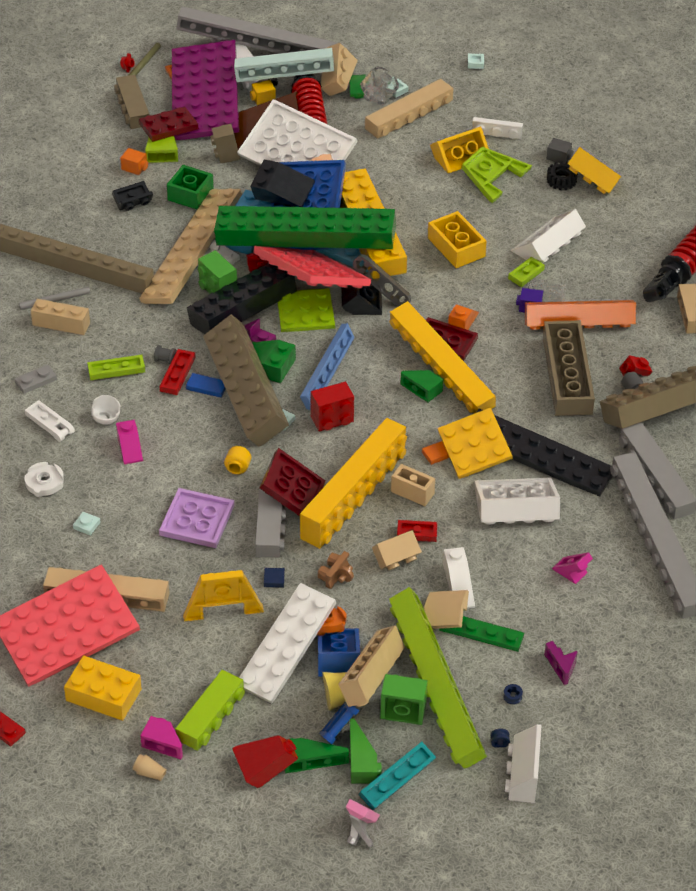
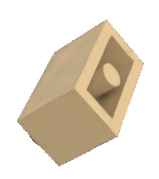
(413, 485)
(396, 550)

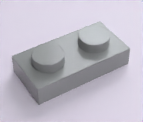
(35, 379)

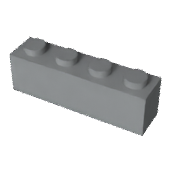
(269, 526)

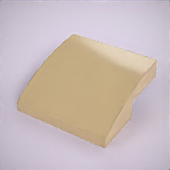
(446, 608)

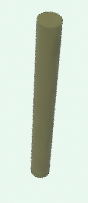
(145, 60)

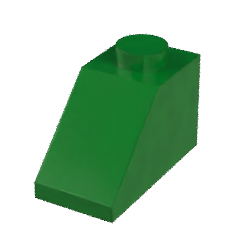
(422, 383)

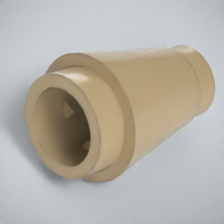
(149, 768)

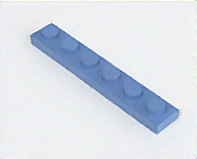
(329, 362)

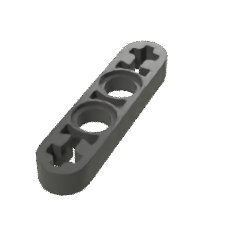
(380, 283)

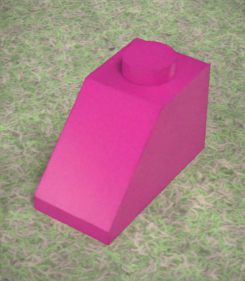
(129, 442)
(161, 738)

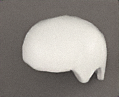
(104, 406)

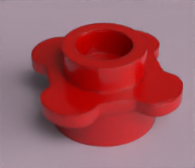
(127, 62)

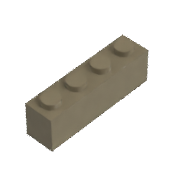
(131, 100)

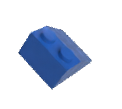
(338, 651)

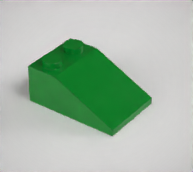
(276, 358)

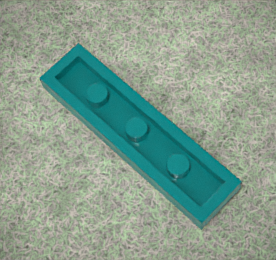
(397, 776)

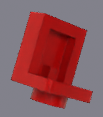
(637, 365)

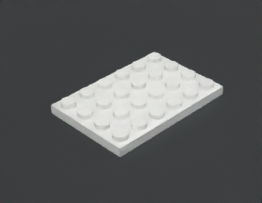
(293, 136)

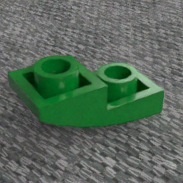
(355, 87)

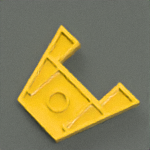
(222, 589)

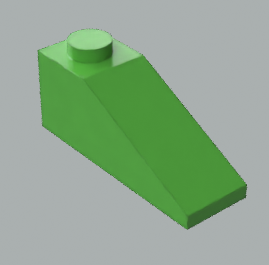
(362, 757)

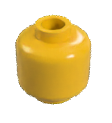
(237, 460)

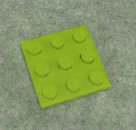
(306, 311)

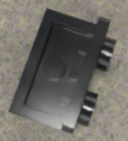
(132, 195)

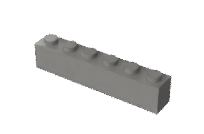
(660, 472)

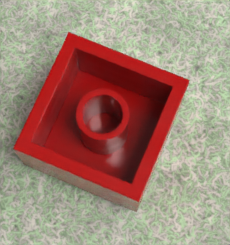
(332, 406)

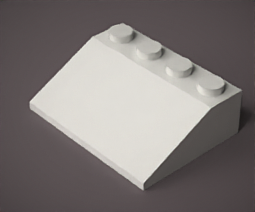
(517, 500)

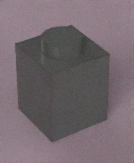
(559, 151)

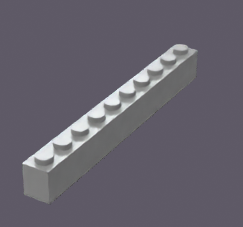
(246, 32)
(657, 532)

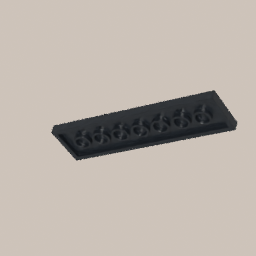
(555, 458)

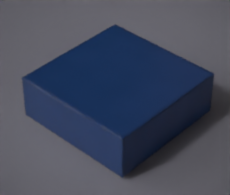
(274, 577)

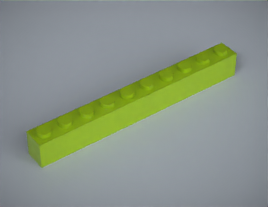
(441, 686)

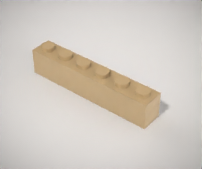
(409, 108)
(135, 591)
(371, 666)

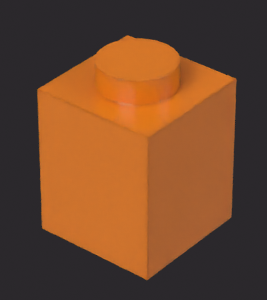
(134, 161)

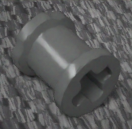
(164, 354)

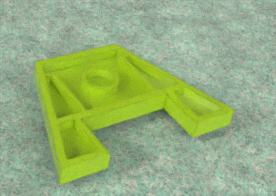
(487, 166)

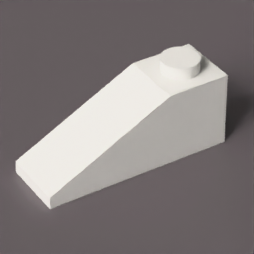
(458, 573)

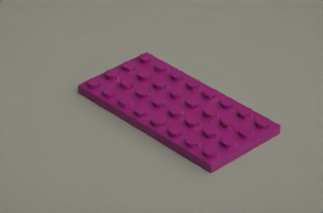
(206, 86)

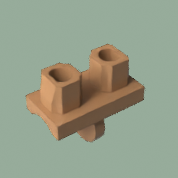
(339, 571)

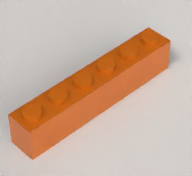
(589, 312)

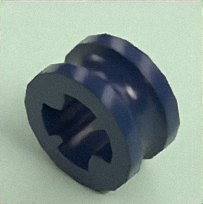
(518, 696)
(500, 738)

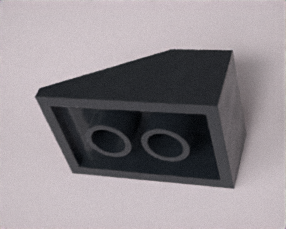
(281, 184)

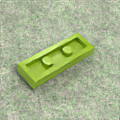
(116, 367)

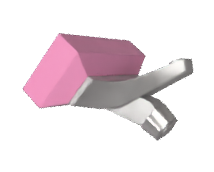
(360, 817)

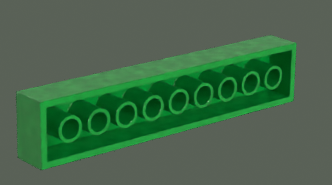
(305, 227)

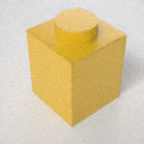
(263, 92)

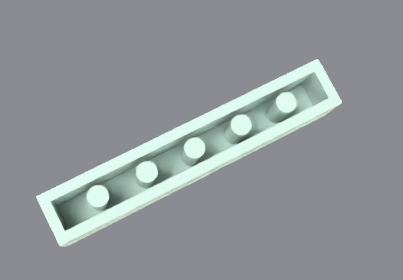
(284, 64)

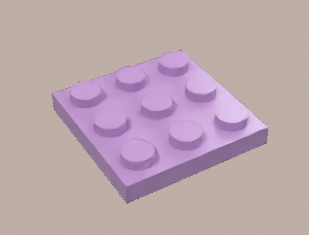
(196, 518)

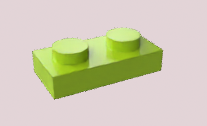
(526, 271)

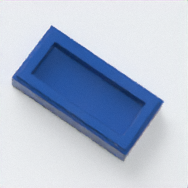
(206, 385)

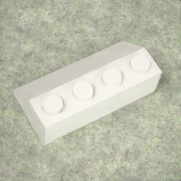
(551, 236)

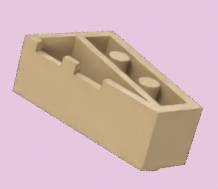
(344, 65)

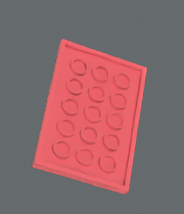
(312, 267)
(65, 625)

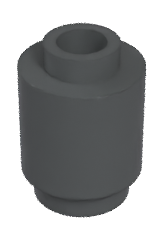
(631, 380)

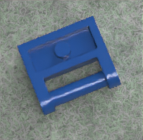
(337, 722)

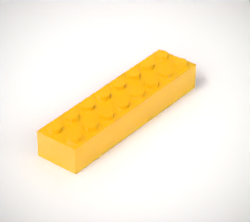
(360, 193)
(353, 483)

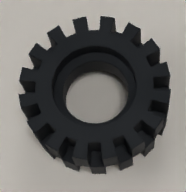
(561, 182)

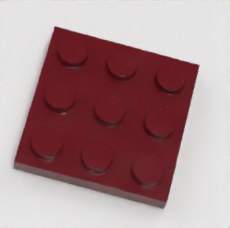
(291, 482)

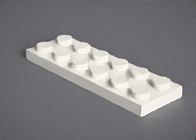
(286, 642)

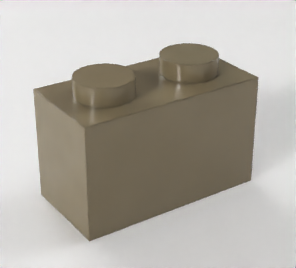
(225, 143)

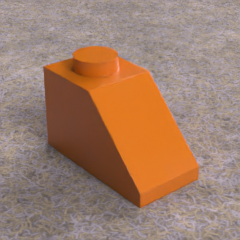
(462, 317)

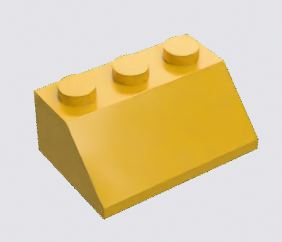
(458, 148)
(593, 171)

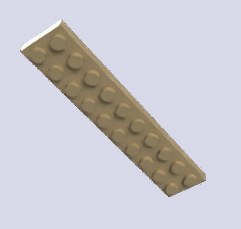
(188, 249)

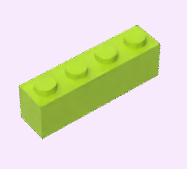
(210, 710)

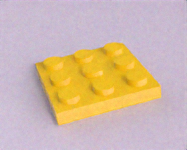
(474, 443)

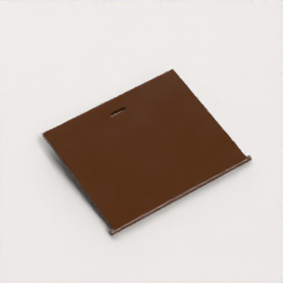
(249, 117)

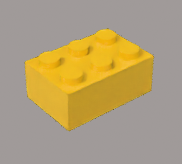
(457, 239)
(103, 687)

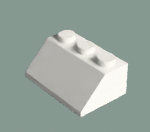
(524, 765)

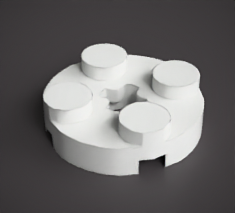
(47, 487)

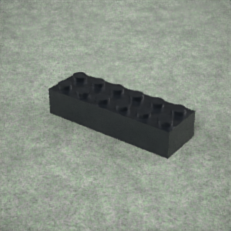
(242, 298)

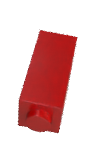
(264, 758)

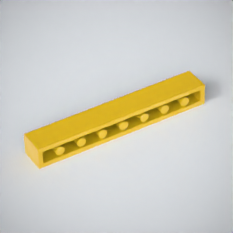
(441, 358)

